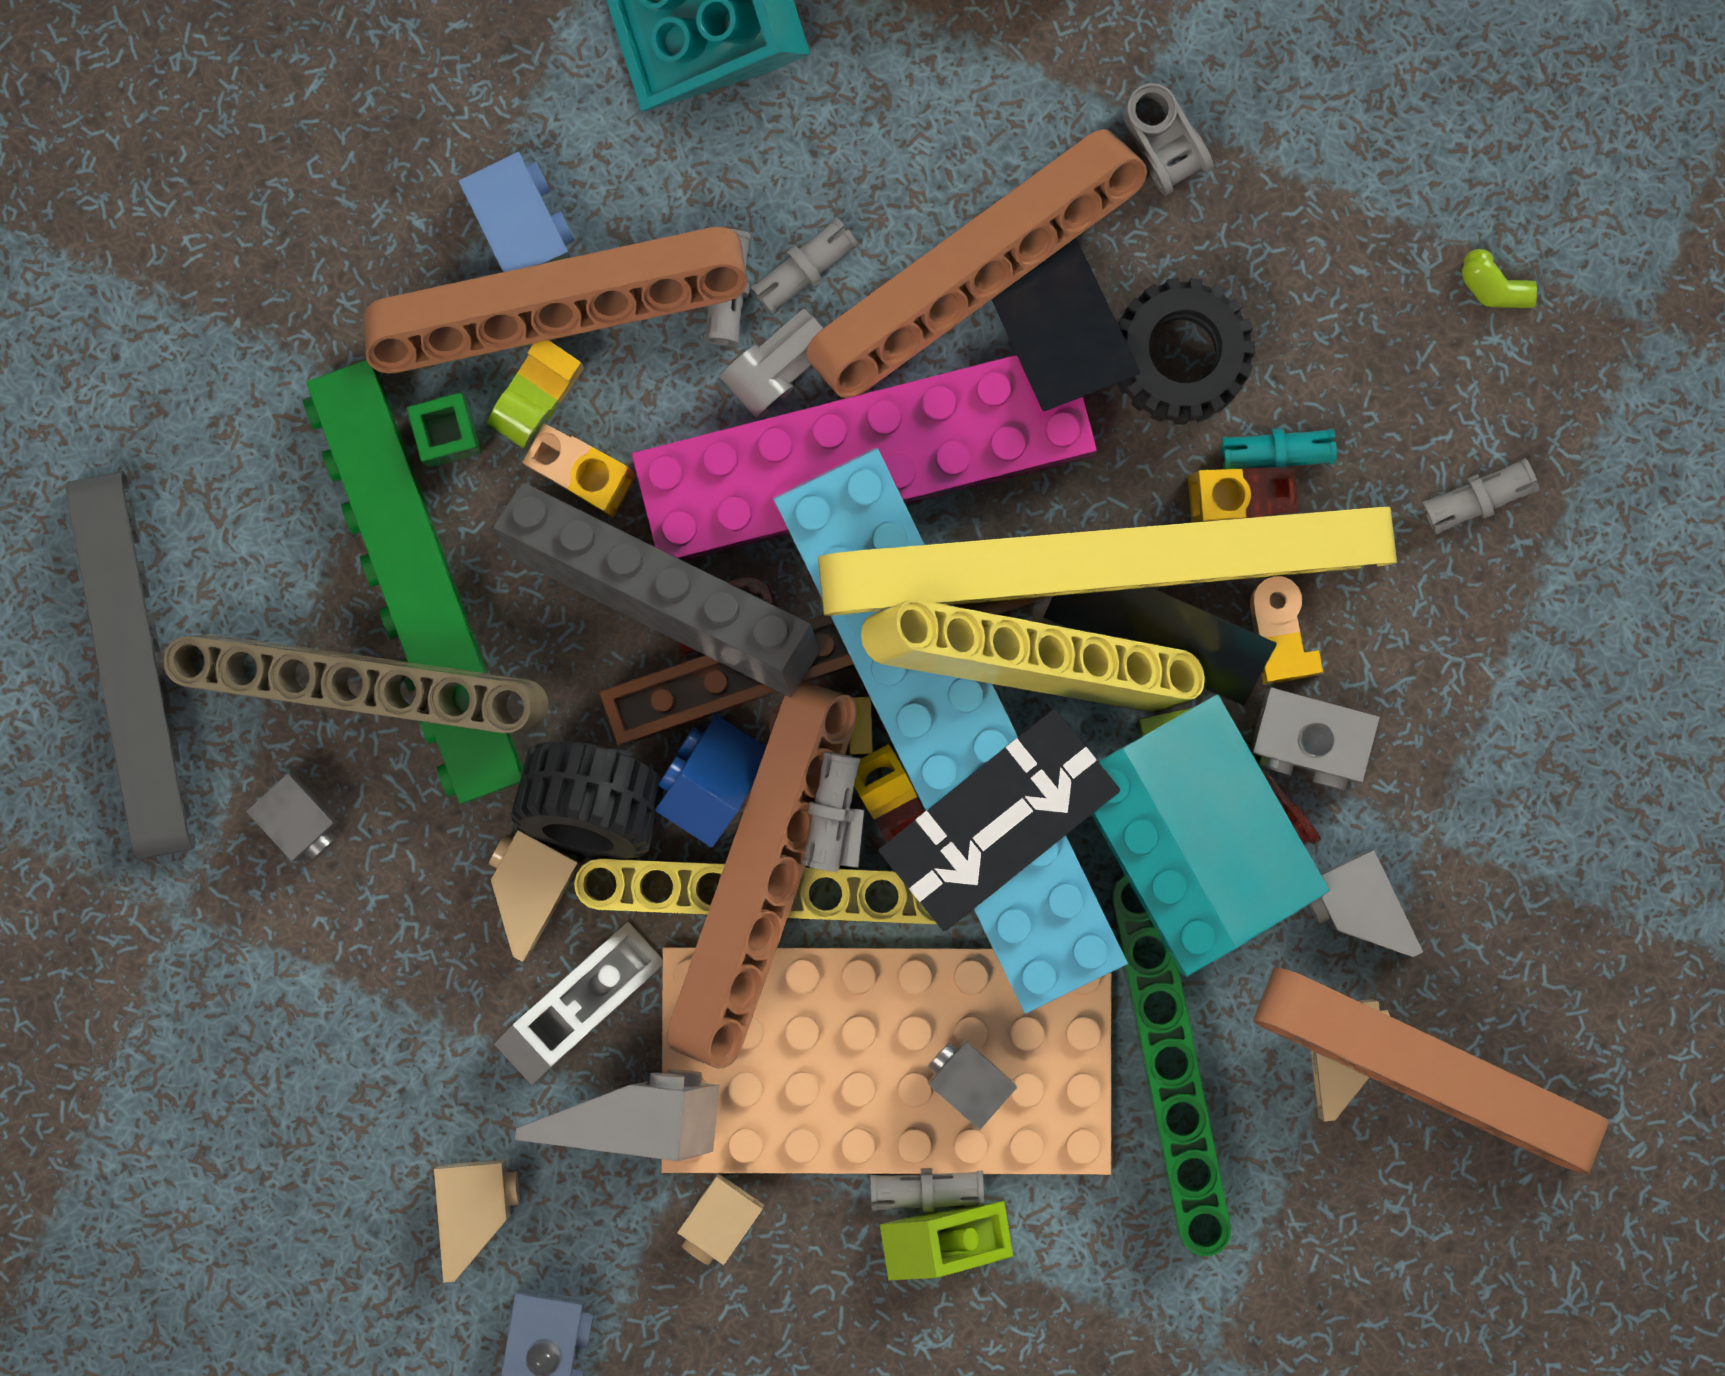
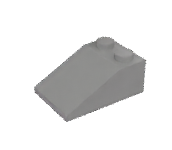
(652, 1119)

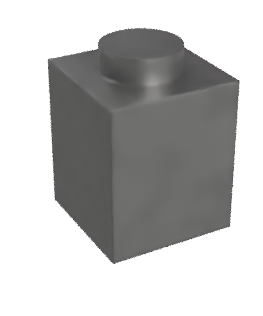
(295, 819)
(969, 1082)

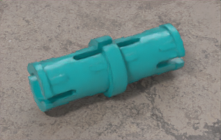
(1279, 449)

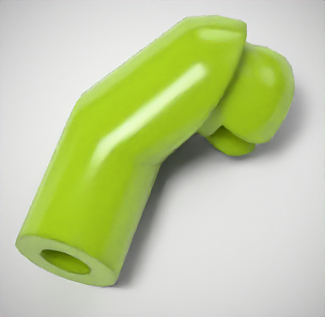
(1492, 287)

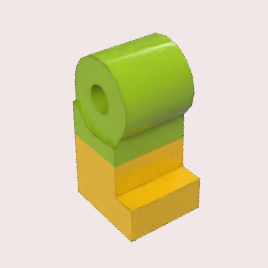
(535, 393)

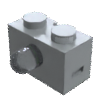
(1314, 737)

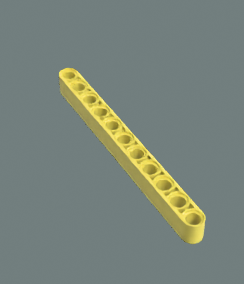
(1106, 560)

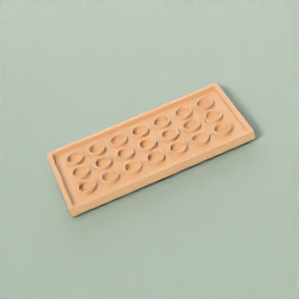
(842, 1071)

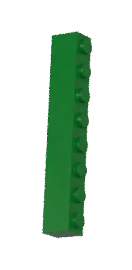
(407, 565)

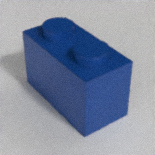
(712, 779)

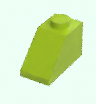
(946, 1241)

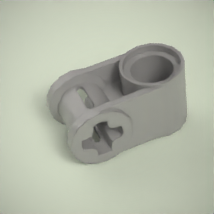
(1167, 140)

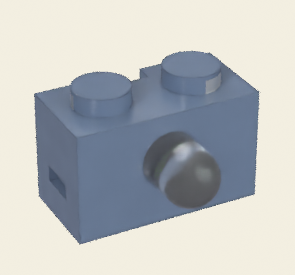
(546, 1334)

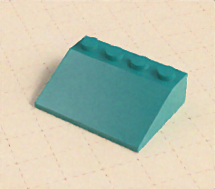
(703, 44)
(1204, 837)

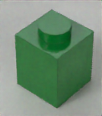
(444, 430)

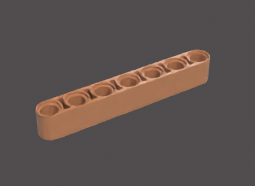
(976, 263)
(554, 300)
(758, 879)
(1430, 1070)

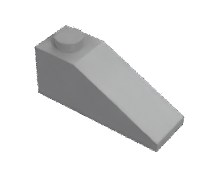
(579, 1003)

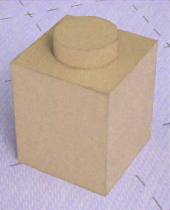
(719, 1221)

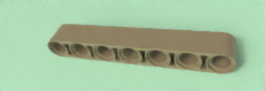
(330, 689)

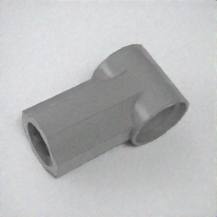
(772, 368)

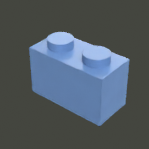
(514, 214)

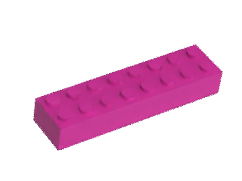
(930, 432)

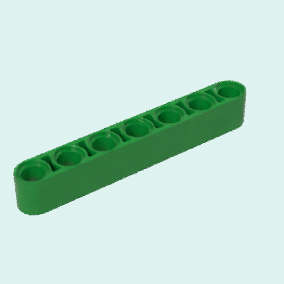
(1167, 1091)

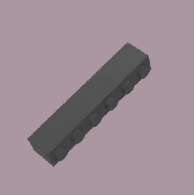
(657, 589)

